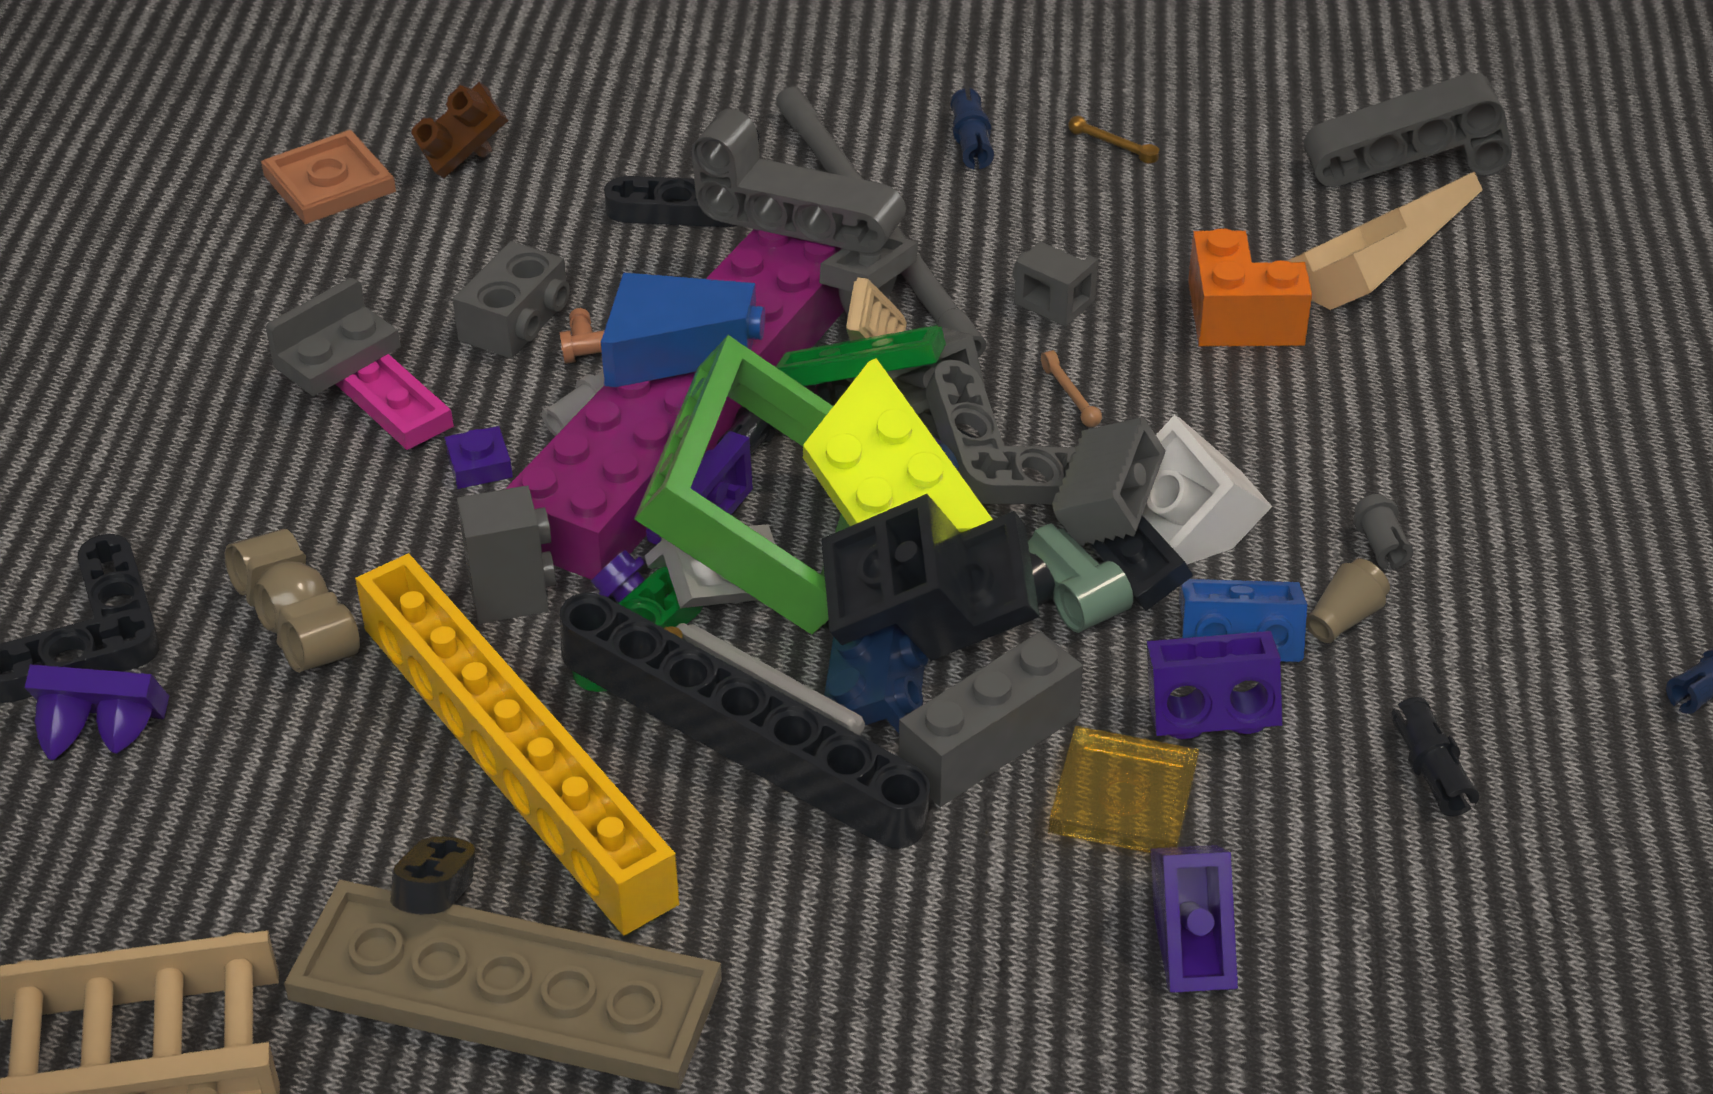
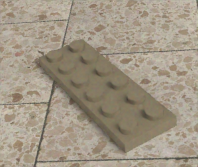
(508, 984)

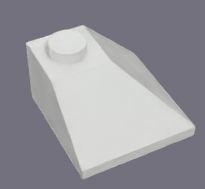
(1200, 496)

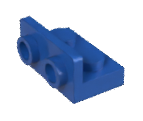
(1246, 607)

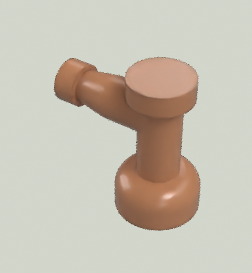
(580, 339)

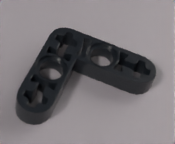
(647, 201)
(108, 627)

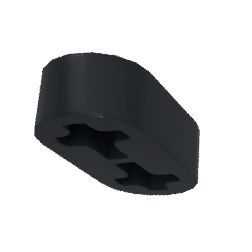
(433, 875)

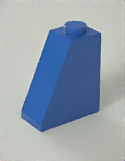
(674, 324)

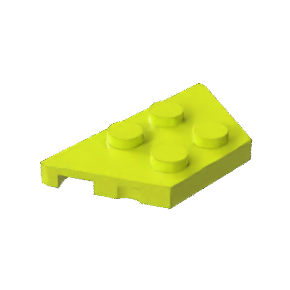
(880, 455)

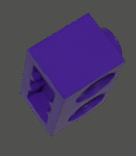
(1214, 669)

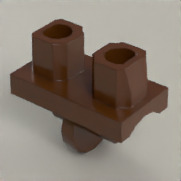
(460, 130)

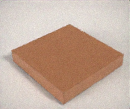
(328, 176)

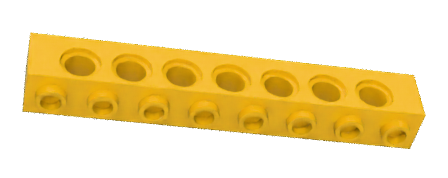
(520, 745)

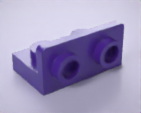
(722, 475)

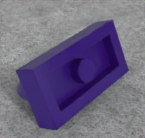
(69, 694)

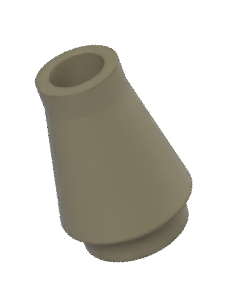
(1350, 597)

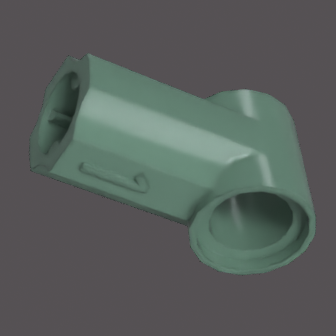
(1083, 588)

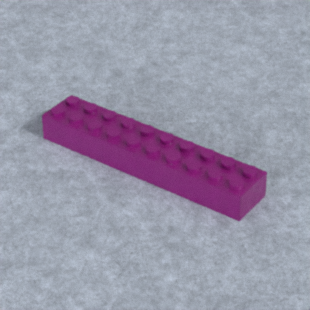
(607, 453)

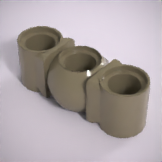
(292, 600)

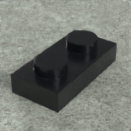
(1147, 561)

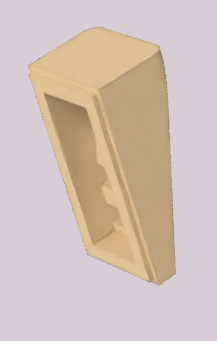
(872, 312)

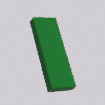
(848, 358)

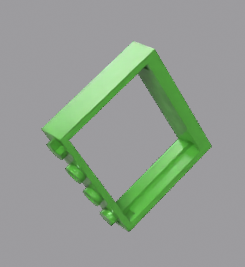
(707, 530)

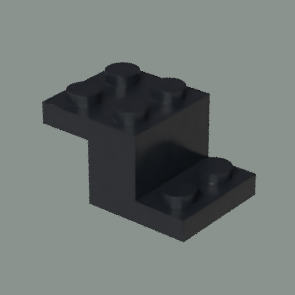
(928, 578)

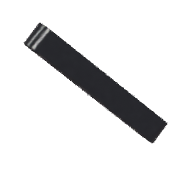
(745, 720)

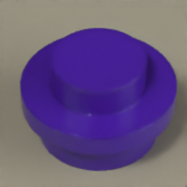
(619, 576)

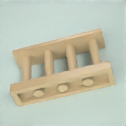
(138, 975)

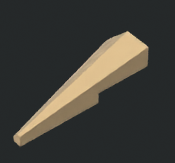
(1371, 252)

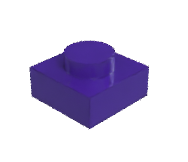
(478, 457)

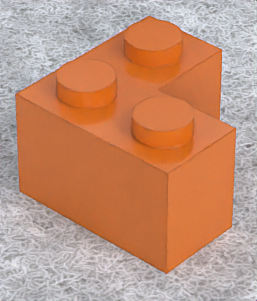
(1245, 300)

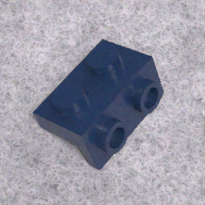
(877, 675)

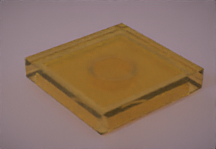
(1123, 790)

